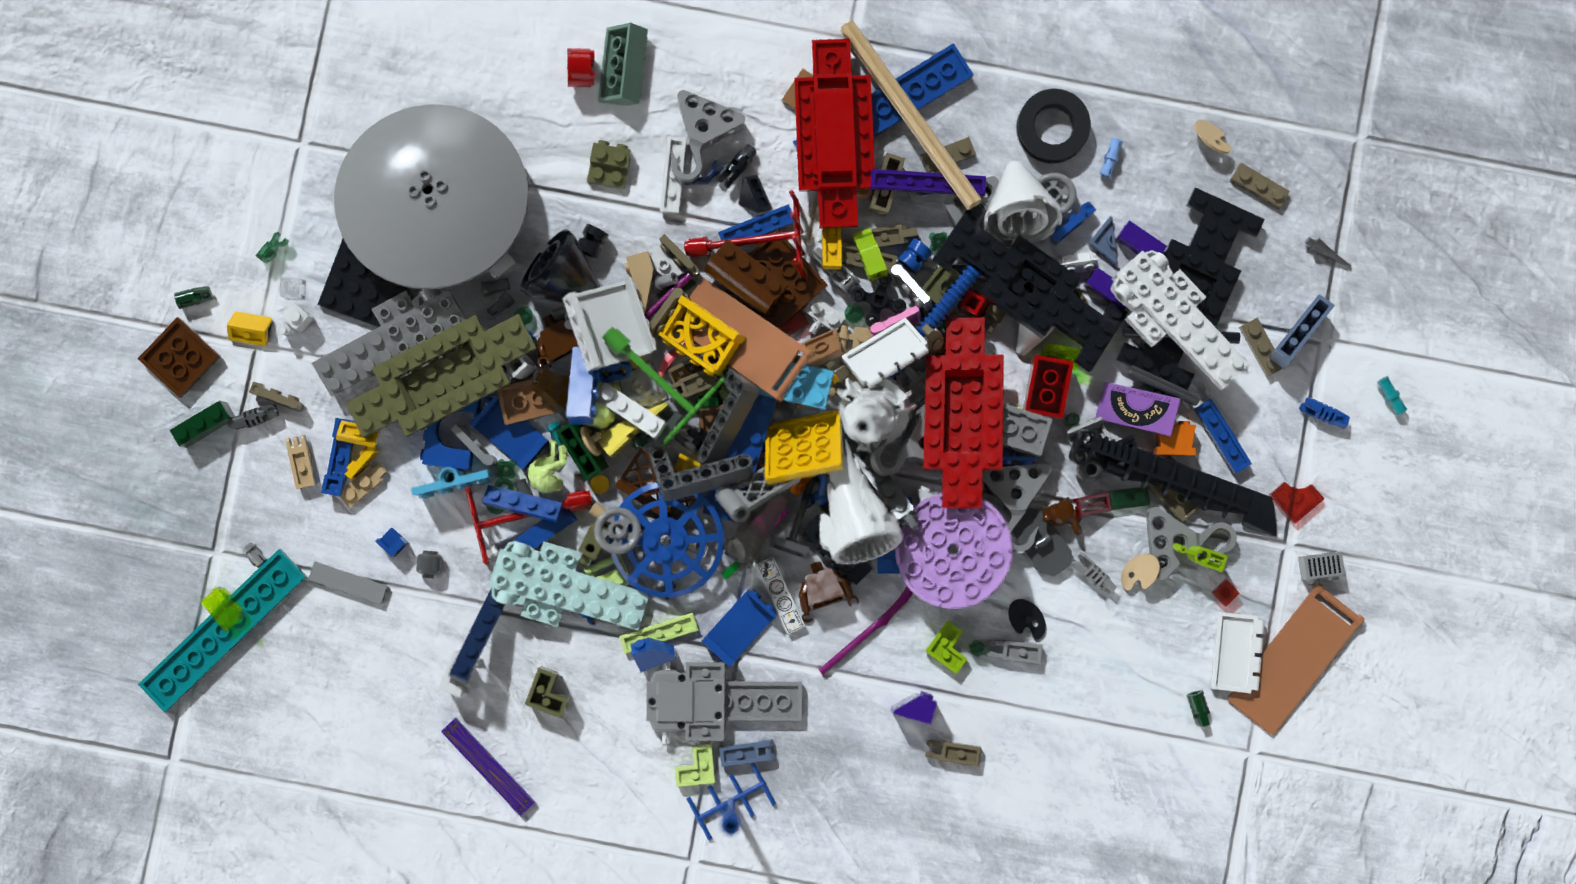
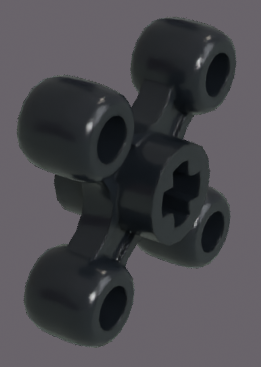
(880, 293)

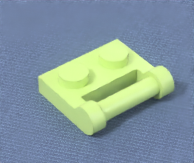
(612, 576)

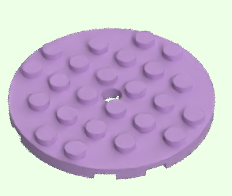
(960, 578)

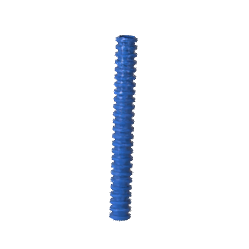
(947, 303)

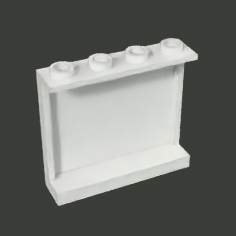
(606, 307)

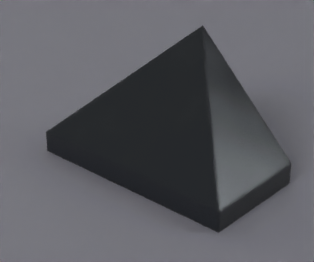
(753, 195)

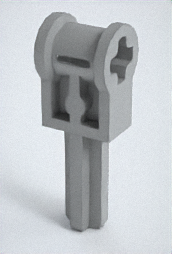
(843, 278)

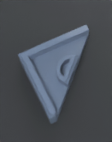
(1104, 241)

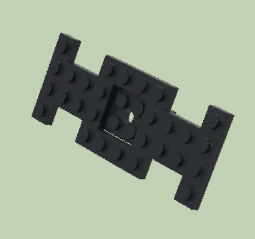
(1203, 265)
(1048, 302)

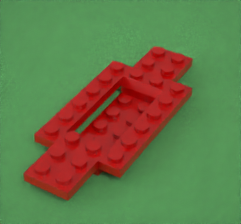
(841, 133)
(972, 413)

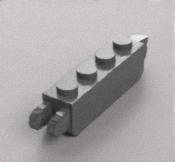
(889, 494)

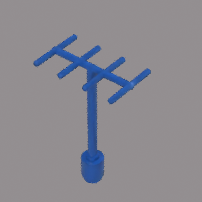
(731, 820)

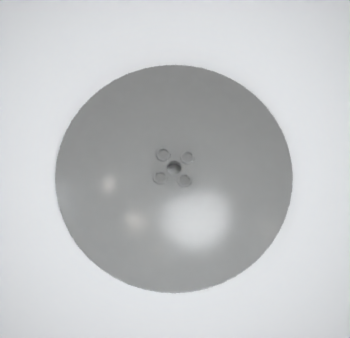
(440, 235)

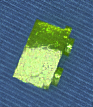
(1060, 352)
(223, 608)

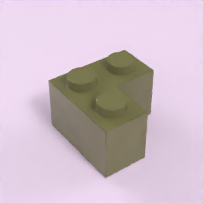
(542, 695)

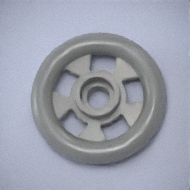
(1069, 189)
(609, 516)

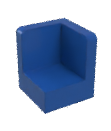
(392, 542)

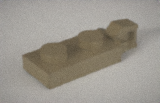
(893, 235)
(935, 341)
(275, 396)

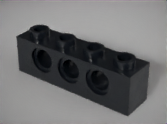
(854, 575)

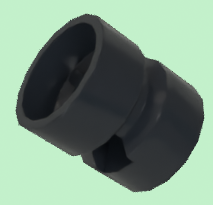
(597, 235)

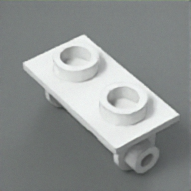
(1085, 263)

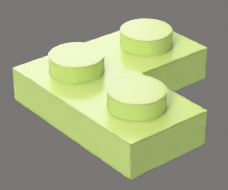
(701, 772)

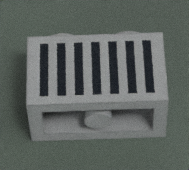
(1321, 566)

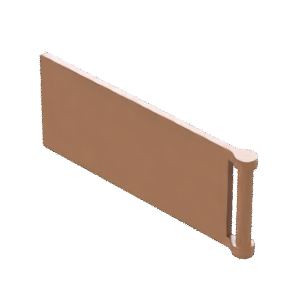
(765, 351)
(1296, 659)

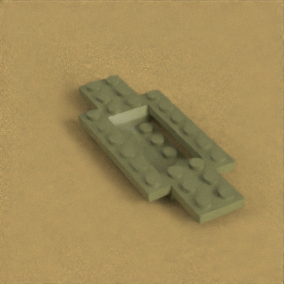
(445, 383)

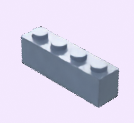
(1301, 331)

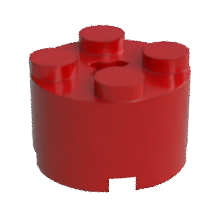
(579, 67)

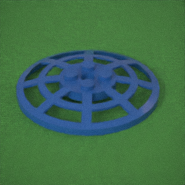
(678, 546)

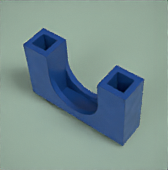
(438, 454)

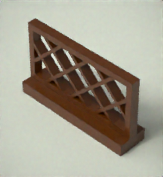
(644, 498)

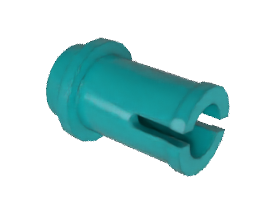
(552, 428)

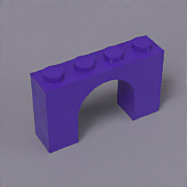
(1134, 239)

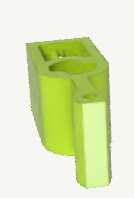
(870, 254)
(1205, 556)

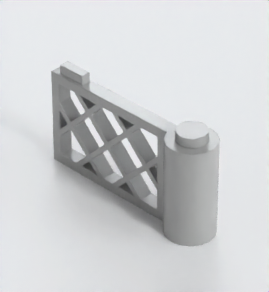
(737, 502)

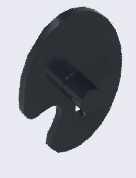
(1022, 614)

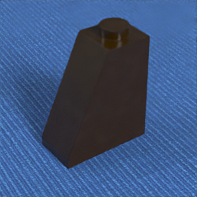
(552, 389)

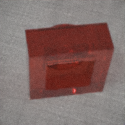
(1225, 592)

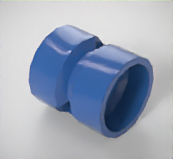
(915, 256)

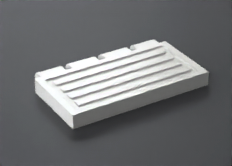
(885, 352)
(1235, 652)

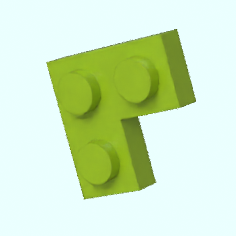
(942, 650)

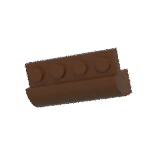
(745, 278)

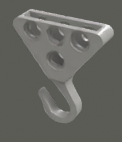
(696, 118)
(948, 201)
(909, 447)
(1027, 487)
(1172, 528)

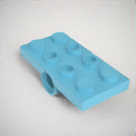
(808, 388)
(460, 481)

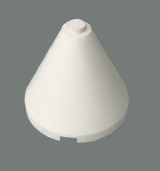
(1021, 207)

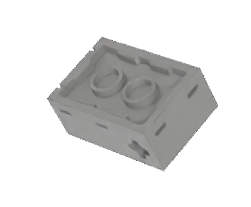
(1024, 431)

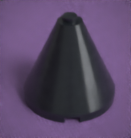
(559, 270)

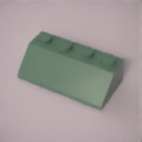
(623, 64)

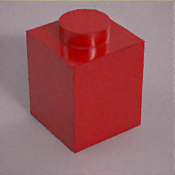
(974, 303)

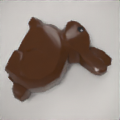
(1061, 514)

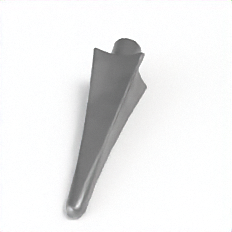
(1319, 247)

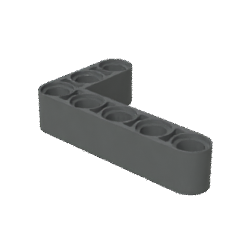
(730, 418)
(698, 479)

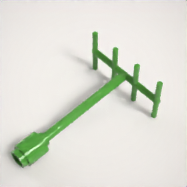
(620, 344)

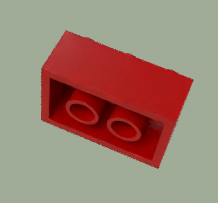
(1048, 386)

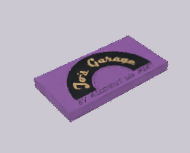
(1138, 409)

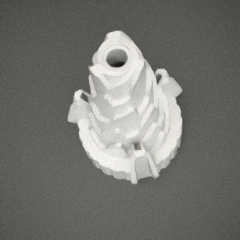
(881, 406)
(858, 520)

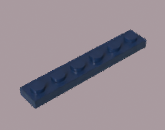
(476, 639)

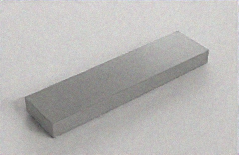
(348, 582)

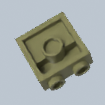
(609, 165)
(940, 283)

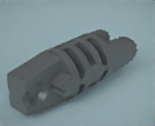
(253, 417)

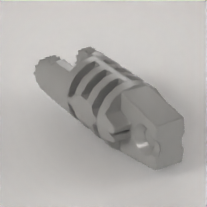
(1094, 574)

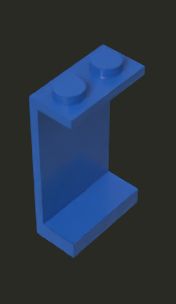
(517, 440)
(739, 627)

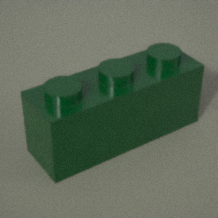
(202, 424)
(586, 462)

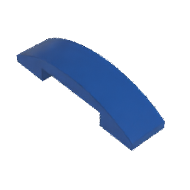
(339, 460)
(546, 529)

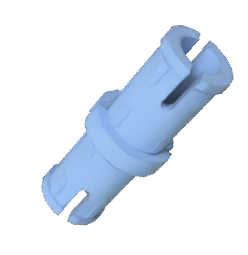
(1111, 157)

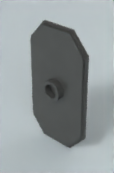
(1049, 549)

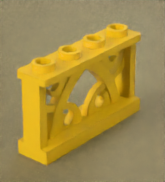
(725, 334)

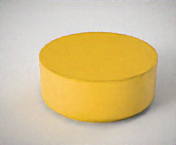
(600, 484)

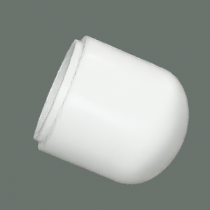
(493, 552)

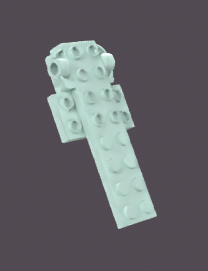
(548, 583)

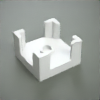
(452, 685)

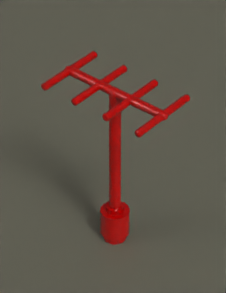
(703, 246)
(575, 502)

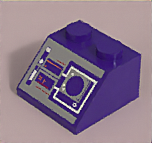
(916, 707)

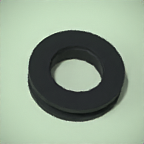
(1068, 104)

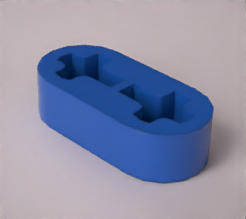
(615, 373)

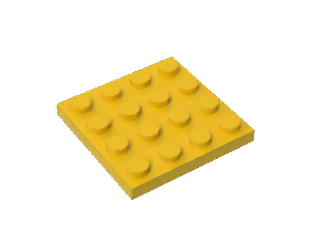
(803, 447)

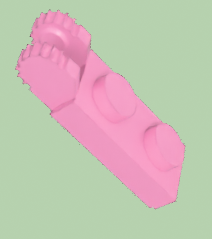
(911, 314)

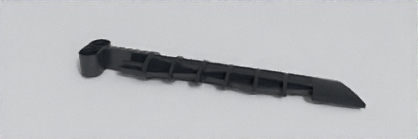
(1194, 485)

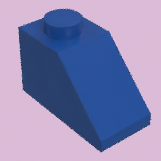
(652, 653)

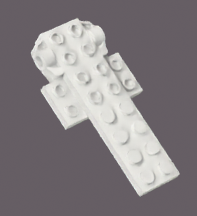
(1168, 305)

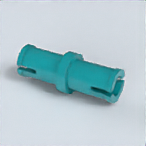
(1392, 395)

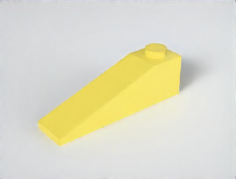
(621, 434)

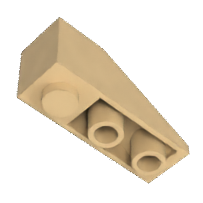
(642, 274)

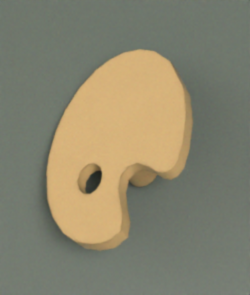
(1211, 136)
(590, 440)
(1145, 569)

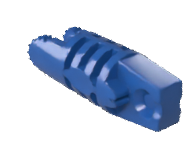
(1324, 412)

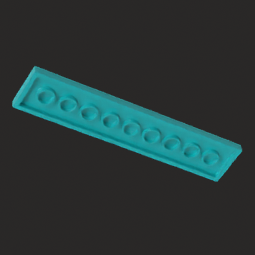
(210, 643)

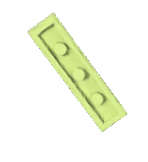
(662, 631)

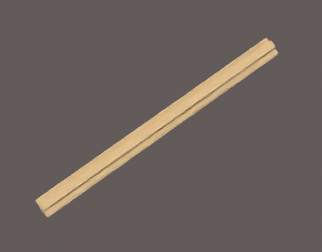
(911, 115)

